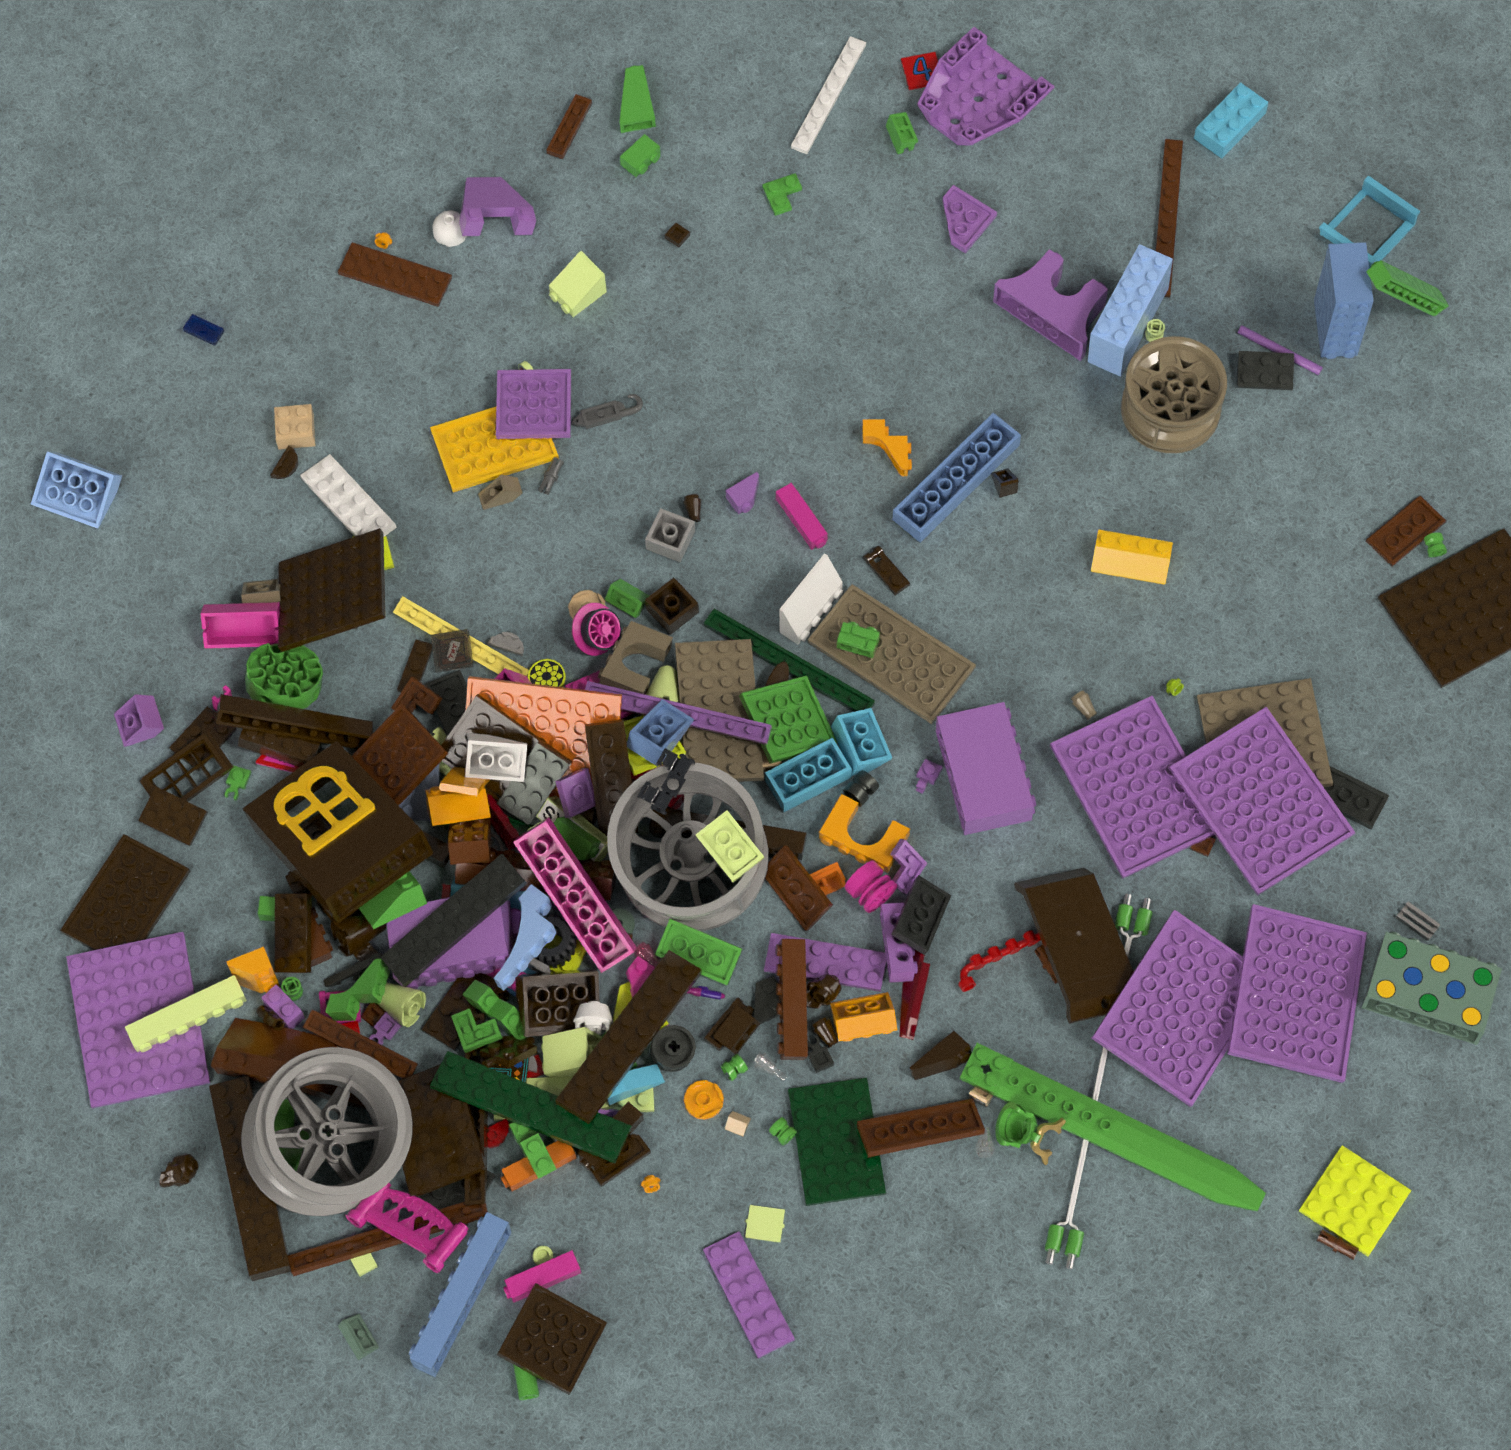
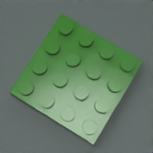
(794, 717)

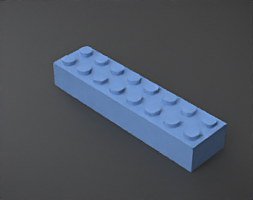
(956, 477)
(460, 1294)

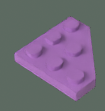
(965, 218)

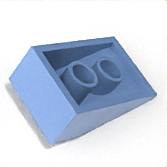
(658, 730)

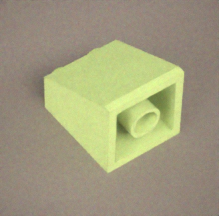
(578, 285)
(567, 1051)

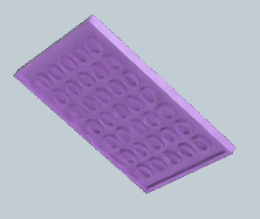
(1127, 786)
(1262, 801)
(119, 988)
(1297, 993)
(1176, 1009)

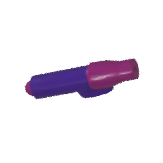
(704, 992)

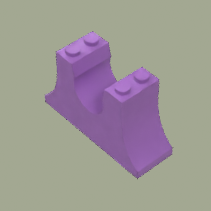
(1053, 315)

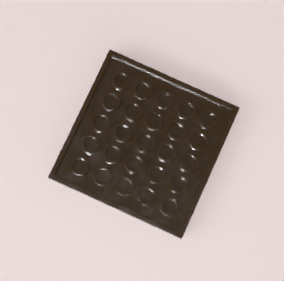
(331, 590)

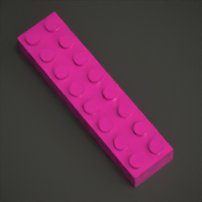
(575, 895)

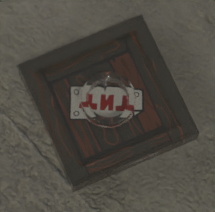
(452, 650)

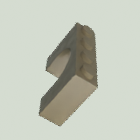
(634, 640)

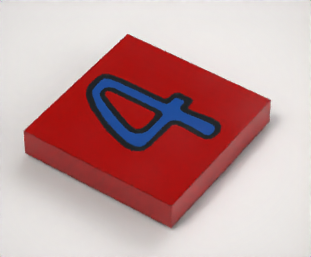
(919, 69)

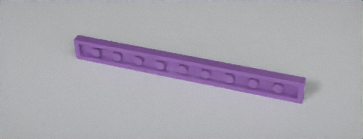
(703, 718)

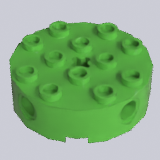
(284, 677)

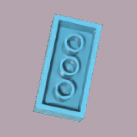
(1231, 120)
(808, 775)

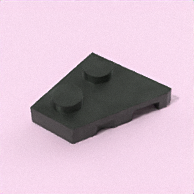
(766, 1000)

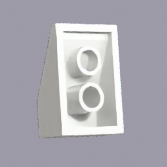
(495, 758)

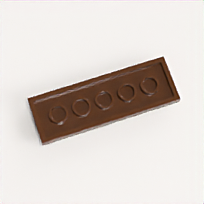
(395, 274)
(920, 1127)

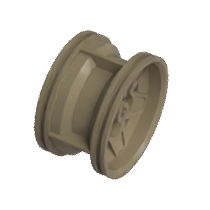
(1185, 363)

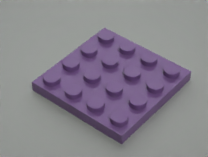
(533, 404)

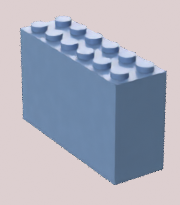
(1343, 300)

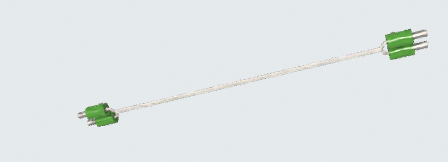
(1056, 1231)

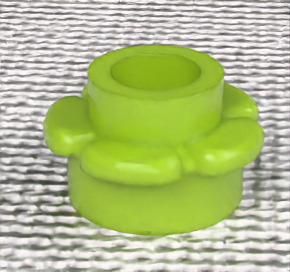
(1174, 684)

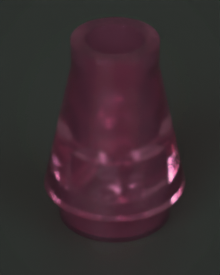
(646, 953)

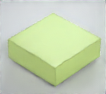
(364, 1264)

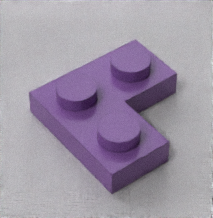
(911, 865)

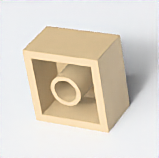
(294, 426)

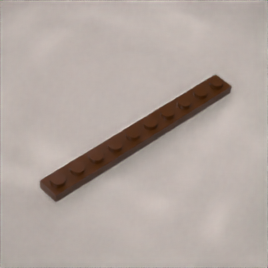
(1169, 200)
(373, 1241)

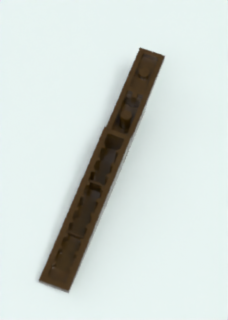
(476, 1184)

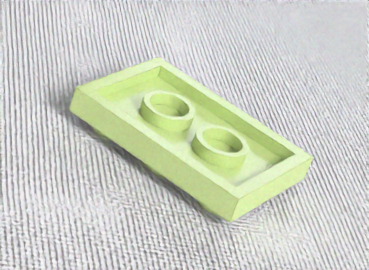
(730, 846)

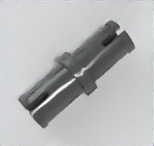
(550, 476)

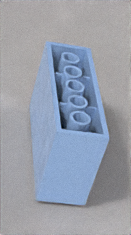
(1129, 310)

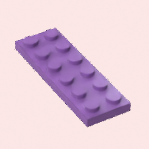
(849, 964)
(748, 1294)

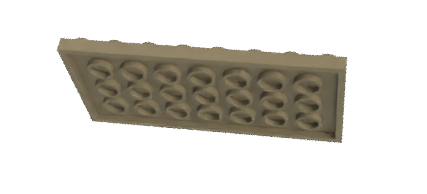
(907, 661)
(713, 678)

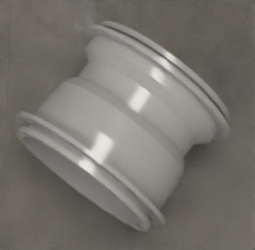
(351, 1073)

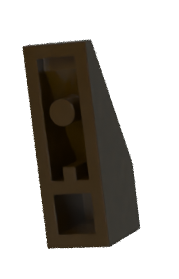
(943, 1057)

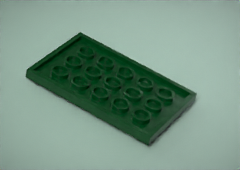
(829, 1142)

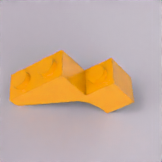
(895, 447)

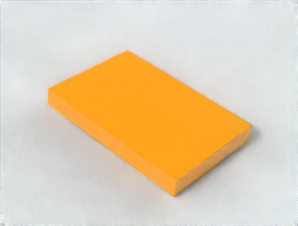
(457, 782)

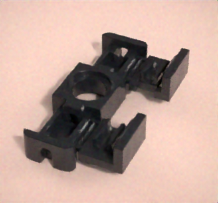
(662, 798)

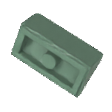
(358, 1336)

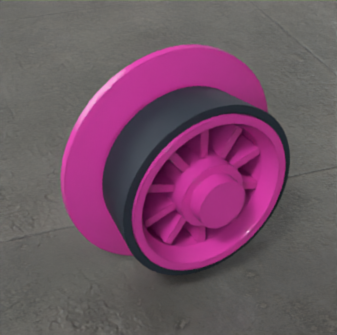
(595, 629)

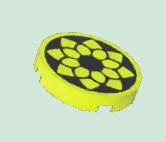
(547, 673)

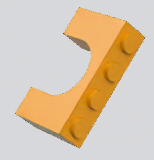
(835, 833)

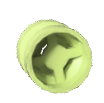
(1152, 334)

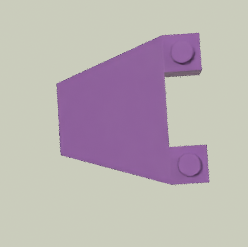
(494, 199)

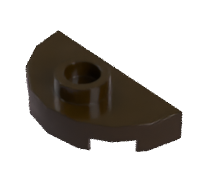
(286, 465)

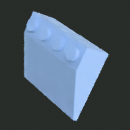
(75, 489)

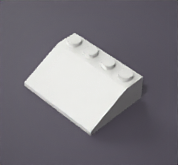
(810, 601)

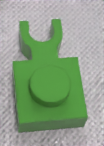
(237, 779)

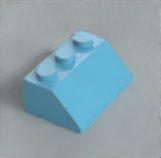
(861, 740)

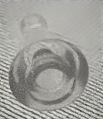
(766, 1064)

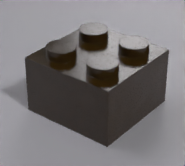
(671, 606)

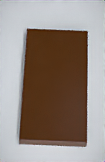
(1405, 530)
(797, 888)

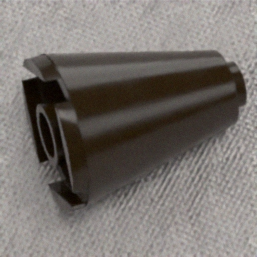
(354, 933)

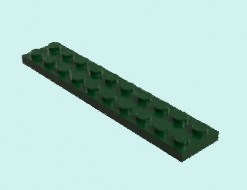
(528, 1106)

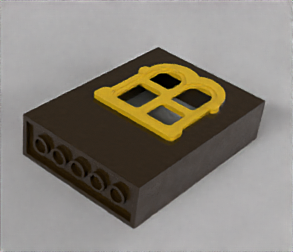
(357, 853)

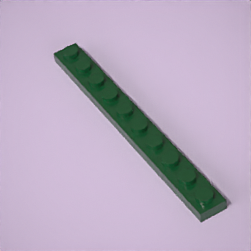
(797, 666)

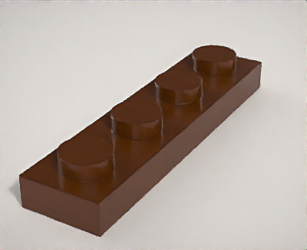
(569, 126)

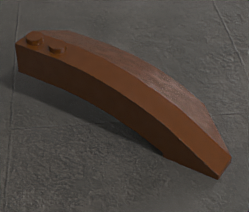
(260, 1051)

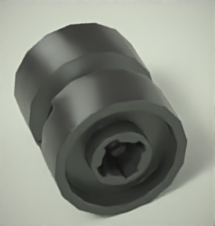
(862, 786)

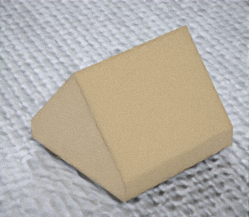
(737, 1123)

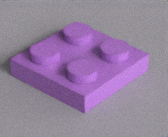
(576, 792)

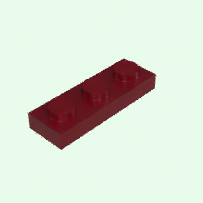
(501, 824)

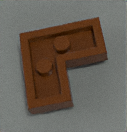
(416, 694)

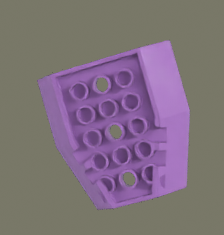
(972, 71)

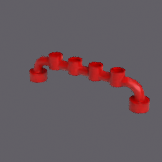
(978, 962)

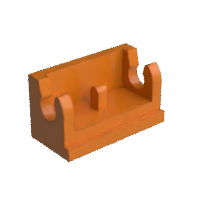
(829, 878)

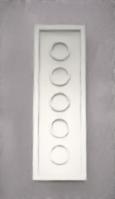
(346, 498)

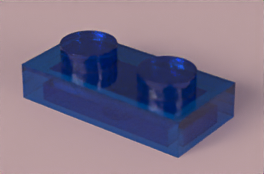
(203, 329)

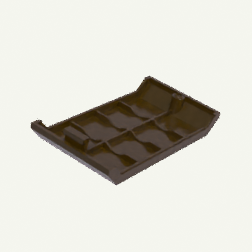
(1078, 940)

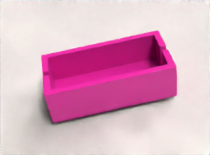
(240, 624)

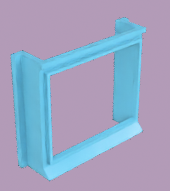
(1388, 200)

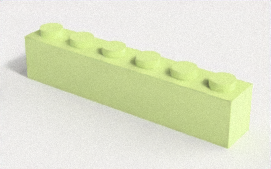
(185, 1014)

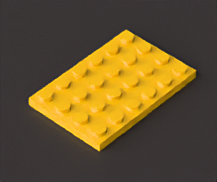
(475, 455)

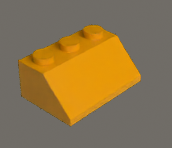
(453, 807)
(254, 971)
(863, 1016)

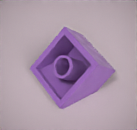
(138, 720)

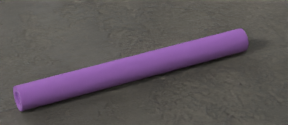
(1274, 347)

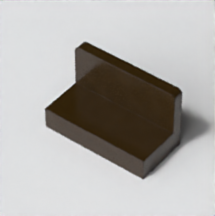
(736, 1030)

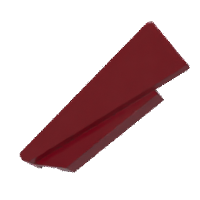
(912, 998)

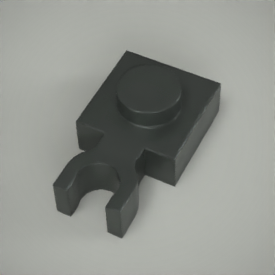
(819, 1057)

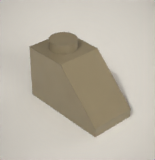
(500, 491)

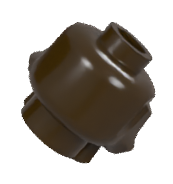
(822, 991)
(179, 1171)

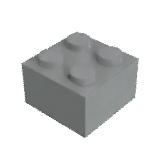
(670, 535)

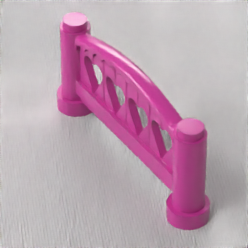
(436, 1249)

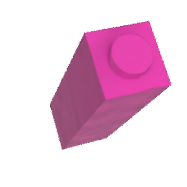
(801, 516)
(544, 1274)

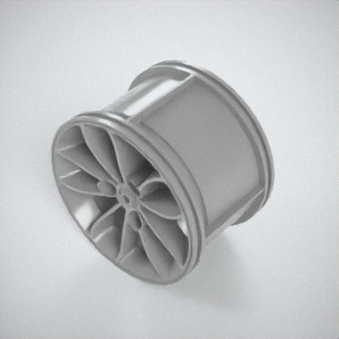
(688, 851)

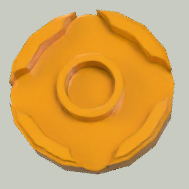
(703, 1099)

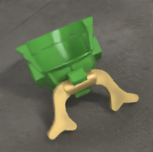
(1018, 1126)

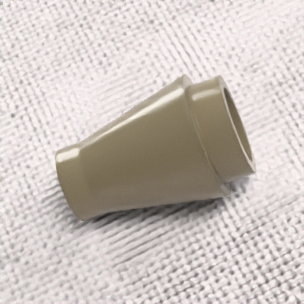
(1083, 704)

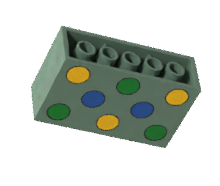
(1432, 987)

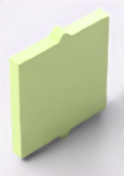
(765, 1223)

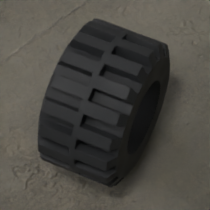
(565, 949)

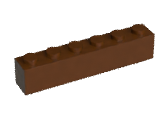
(792, 999)

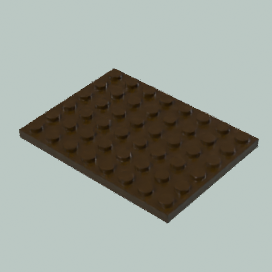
(1458, 609)

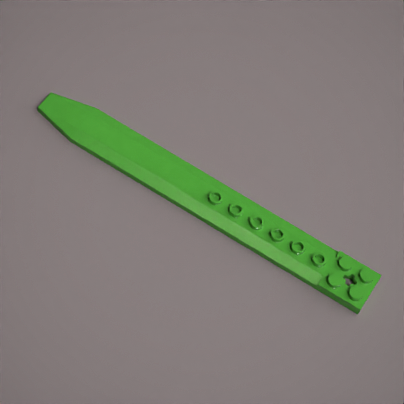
(1111, 1130)

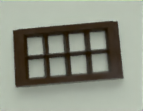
(216, 752)

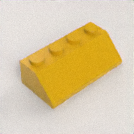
(1131, 557)

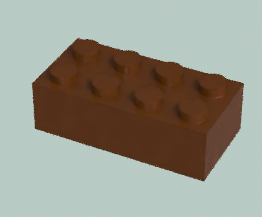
(470, 841)

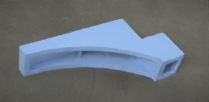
(532, 936)

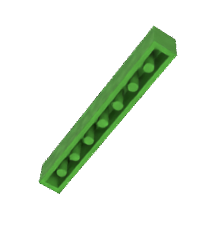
(1407, 288)

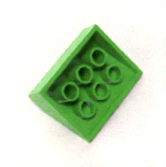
(394, 901)

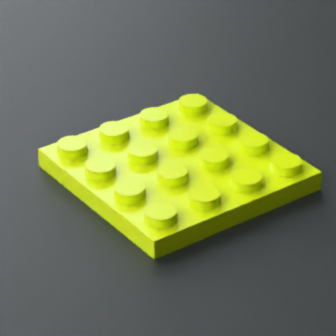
(1355, 1200)

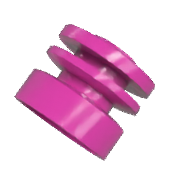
(870, 886)

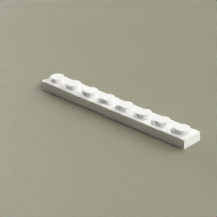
(828, 95)

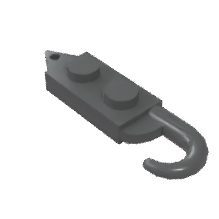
(606, 413)

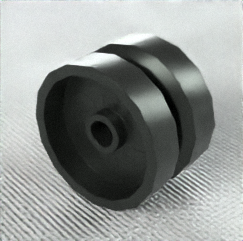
(681, 1040)

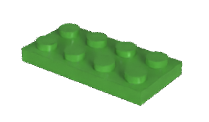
(705, 951)

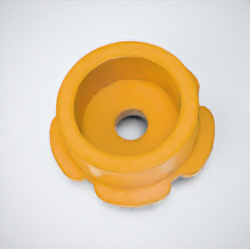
(383, 238)
(649, 1181)

